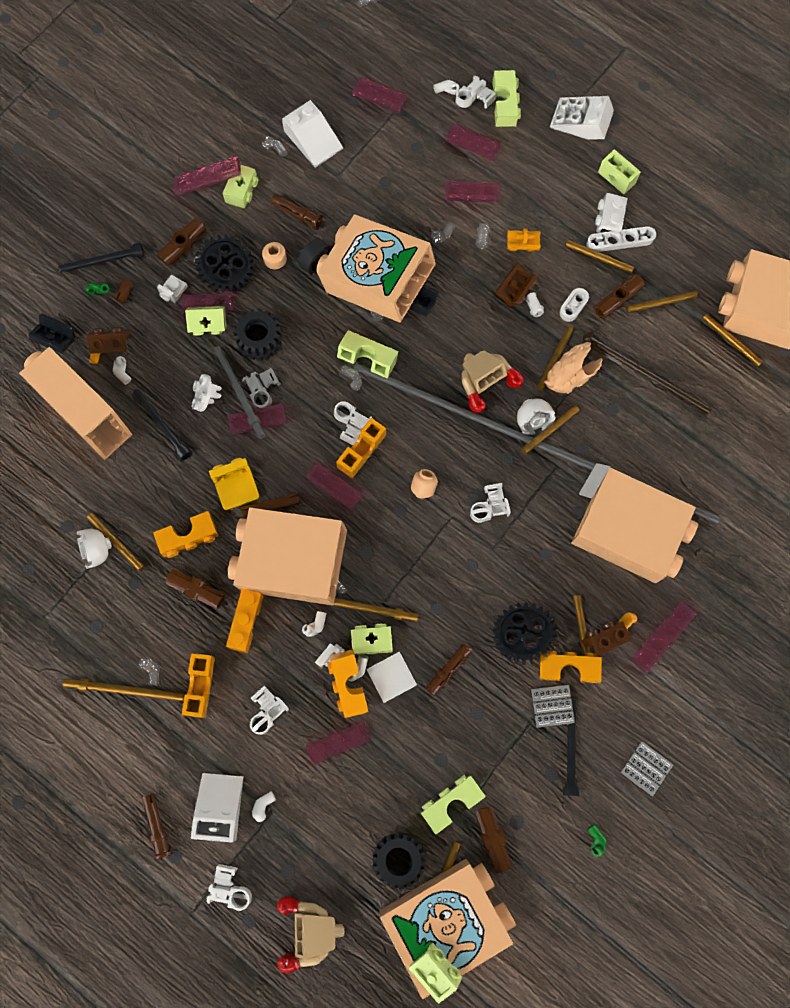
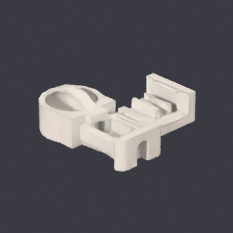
(476, 89)
(356, 421)
(496, 505)
(270, 706)
(223, 889)

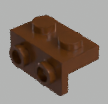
(515, 286)
(107, 341)
(608, 638)

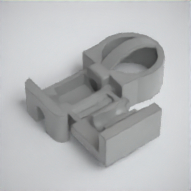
(259, 383)

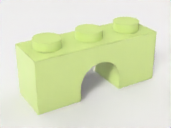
(505, 86)
(356, 346)
(436, 812)

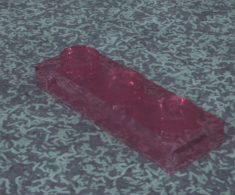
(379, 95)
(473, 142)
(471, 191)
(268, 416)
(334, 486)
(337, 743)

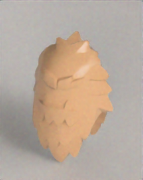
(569, 371)

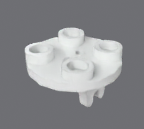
(203, 392)

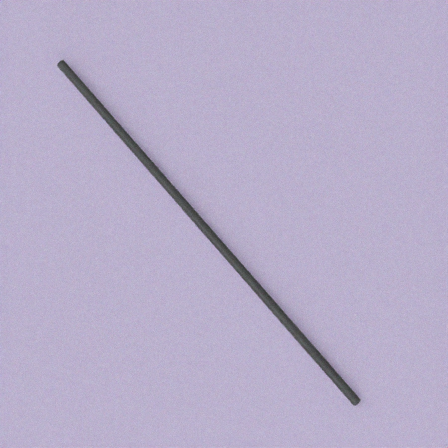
(499, 427)

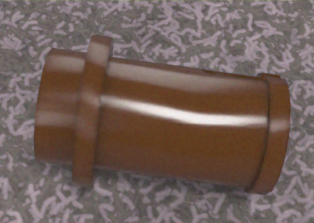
(124, 290)

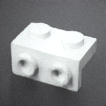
(611, 213)

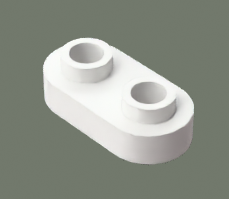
(573, 305)

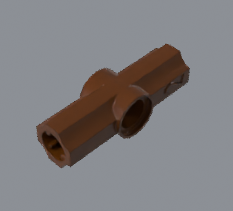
(174, 250)
(612, 302)
(195, 588)
(493, 839)

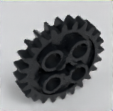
(213, 252)
(518, 649)

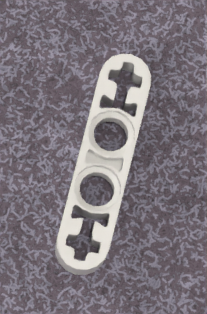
(621, 240)

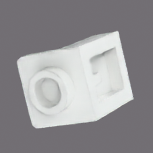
(172, 289)
(325, 656)

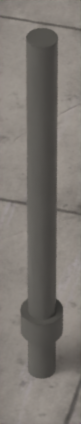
(253, 419)

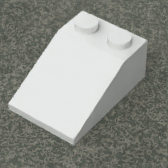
(311, 133)

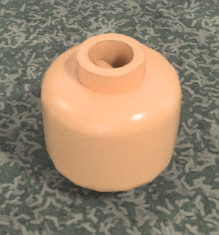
(274, 255)
(424, 484)

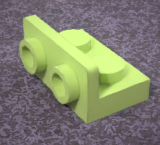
(436, 973)

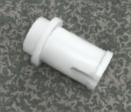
(536, 308)

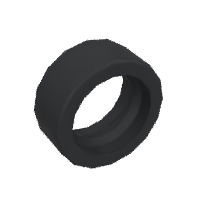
(312, 253)

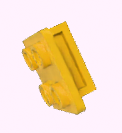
(234, 483)

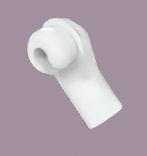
(448, 86)
(119, 370)
(315, 627)
(361, 663)
(260, 804)

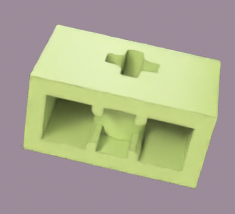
(619, 171)
(239, 188)
(216, 314)
(382, 645)

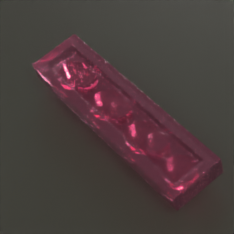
(207, 176)
(663, 637)

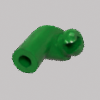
(98, 288)
(599, 841)

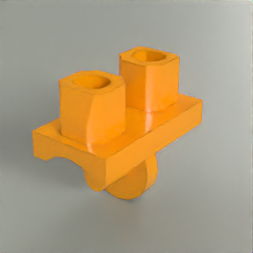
(523, 240)

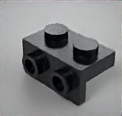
(424, 300)
(52, 334)

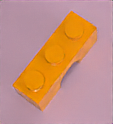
(367, 442)
(202, 531)
(243, 622)
(589, 666)
(197, 697)
(351, 701)

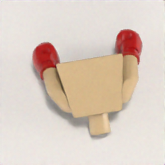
(484, 371)
(313, 934)

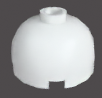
(534, 415)
(93, 546)

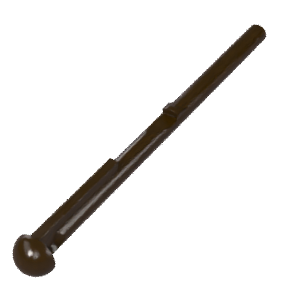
(620, 359)

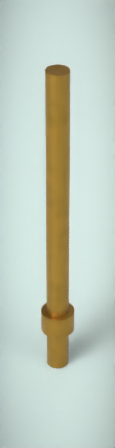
(397, 613)
(85, 685)

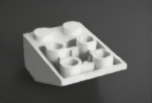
(583, 116)
(217, 808)

